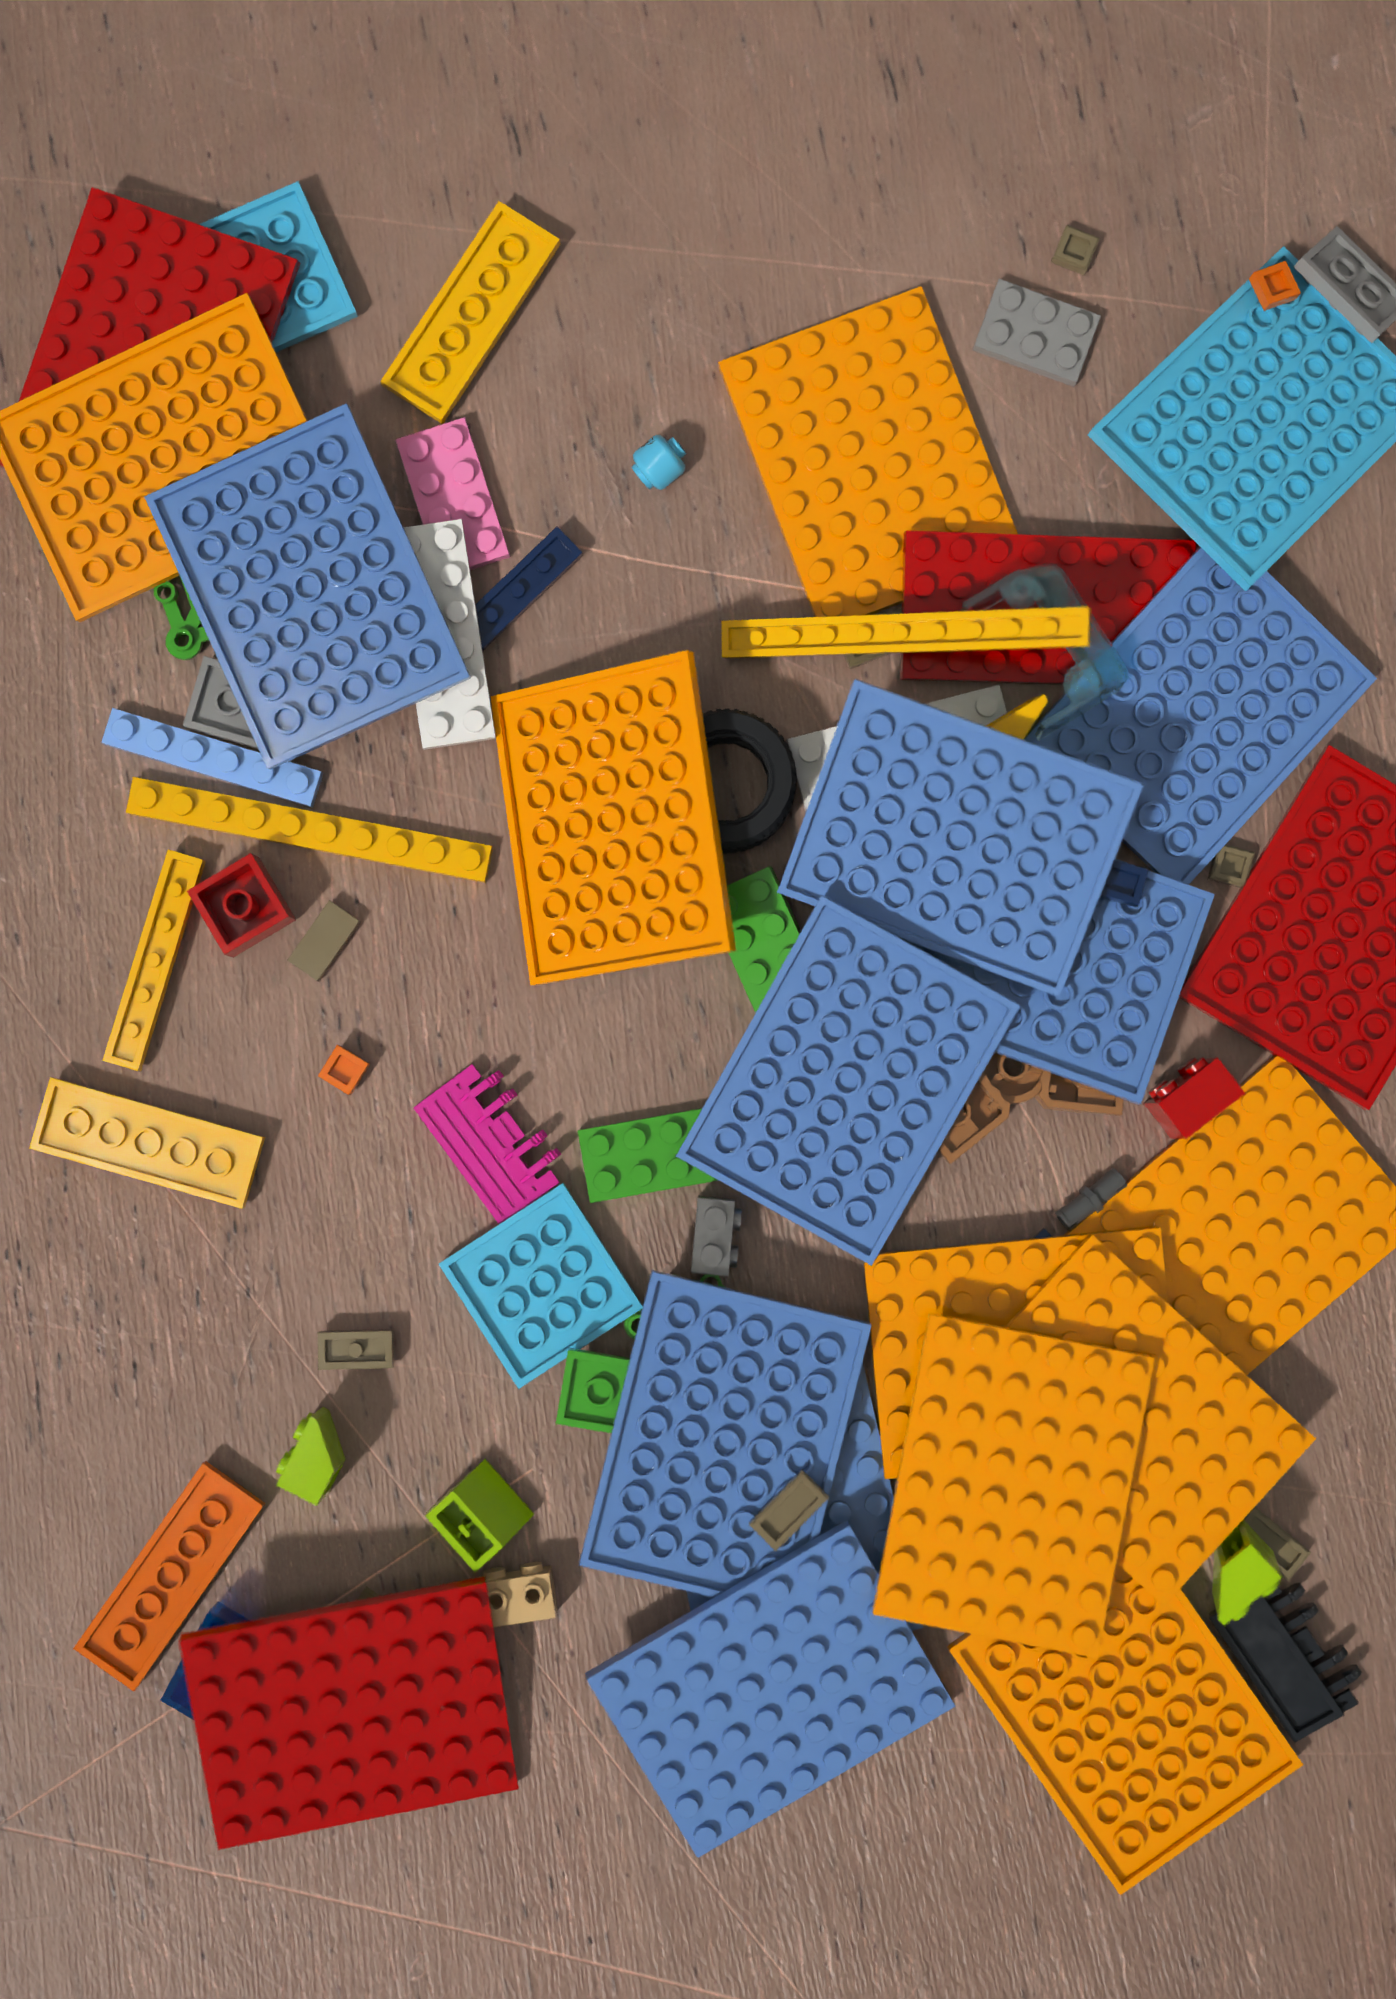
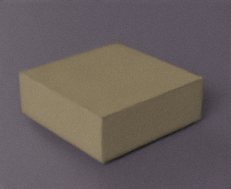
(1075, 250)
(1231, 866)

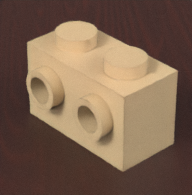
(521, 1594)

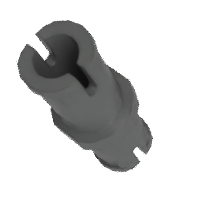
(1091, 1199)

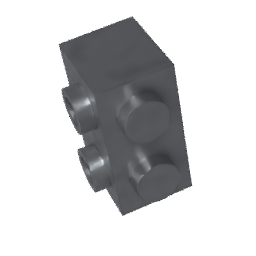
(713, 1236)

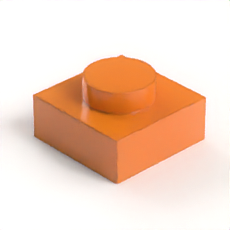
(1274, 285)
(344, 1070)

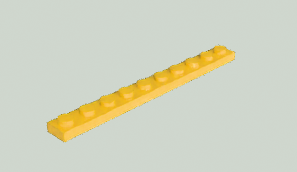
(907, 633)
(309, 829)

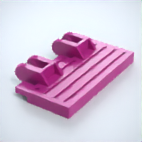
(484, 1145)

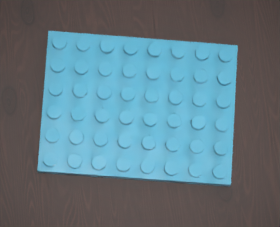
(1256, 424)

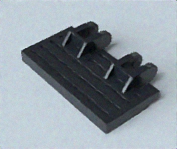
(1289, 1664)

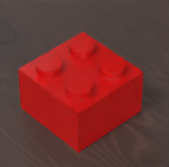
(241, 905)
(1193, 1097)

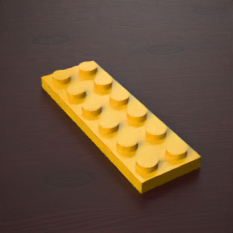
(470, 312)
(147, 1142)

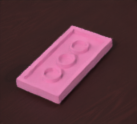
(452, 487)

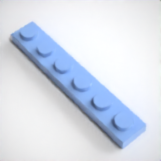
(210, 757)

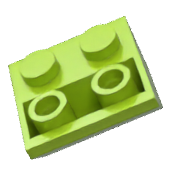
(314, 1461)
(479, 1515)
(1242, 1572)

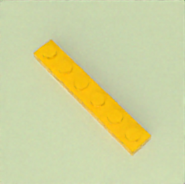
(153, 961)

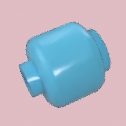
(659, 462)

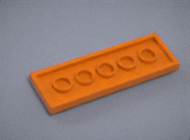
(169, 1576)

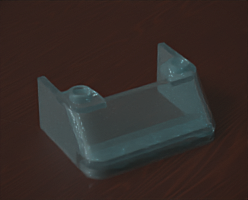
(1098, 668)

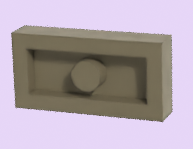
(355, 1349)

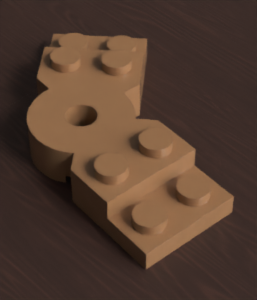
(996, 1091)

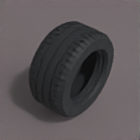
(777, 760)

